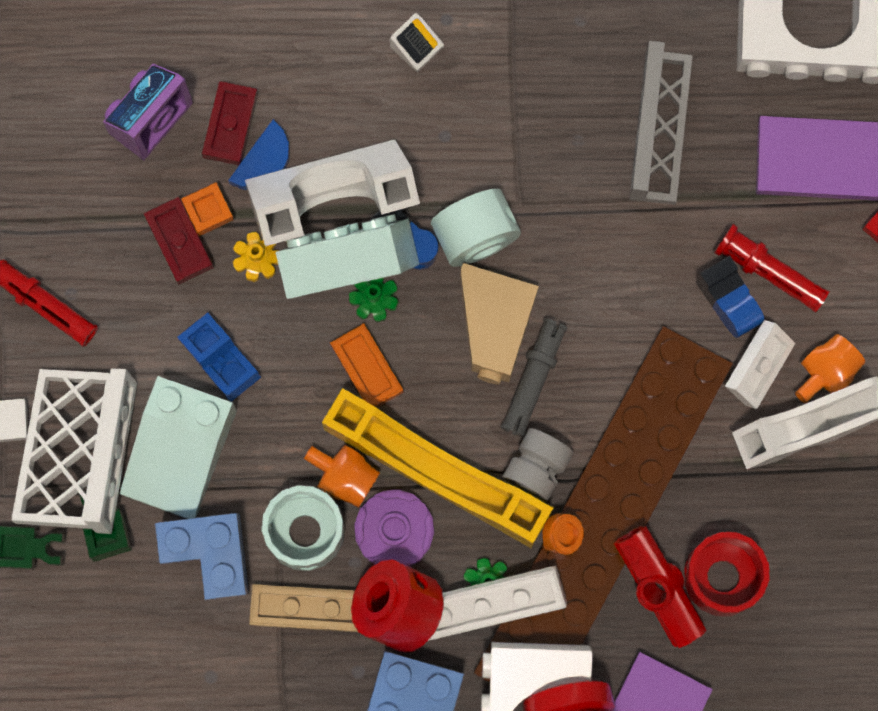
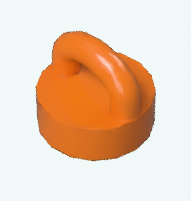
(562, 534)

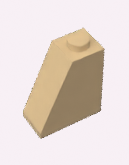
(495, 319)

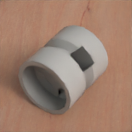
(539, 463)

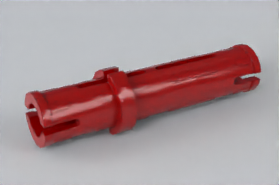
(59, 314)

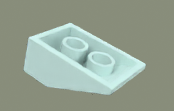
(177, 448)

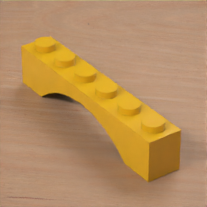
(436, 470)

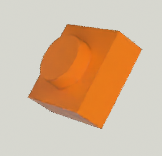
(207, 209)

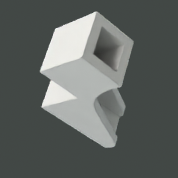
(808, 425)

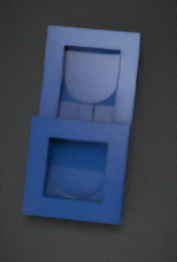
(219, 357)

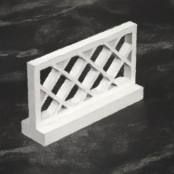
(107, 457)

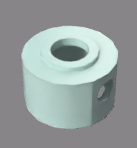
(475, 227)
(296, 503)

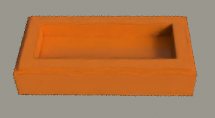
(366, 366)

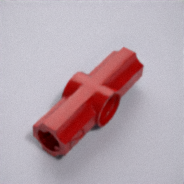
(650, 567)

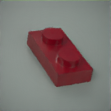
(229, 123)
(178, 240)

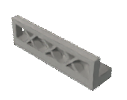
(647, 121)

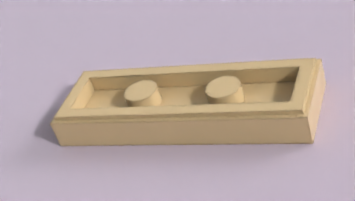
(301, 608)

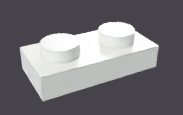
(760, 364)

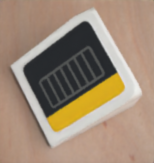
(416, 42)

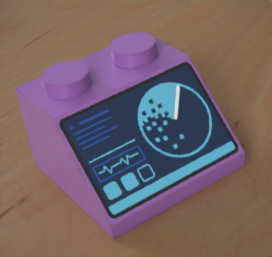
(148, 110)

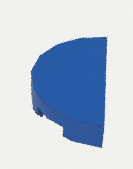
(266, 156)

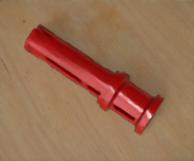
(756, 259)

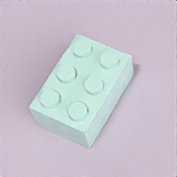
(347, 256)

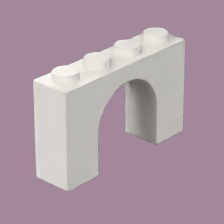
(769, 47)
(369, 172)
(529, 668)

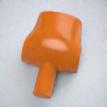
(830, 367)
(344, 476)

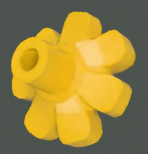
(257, 263)

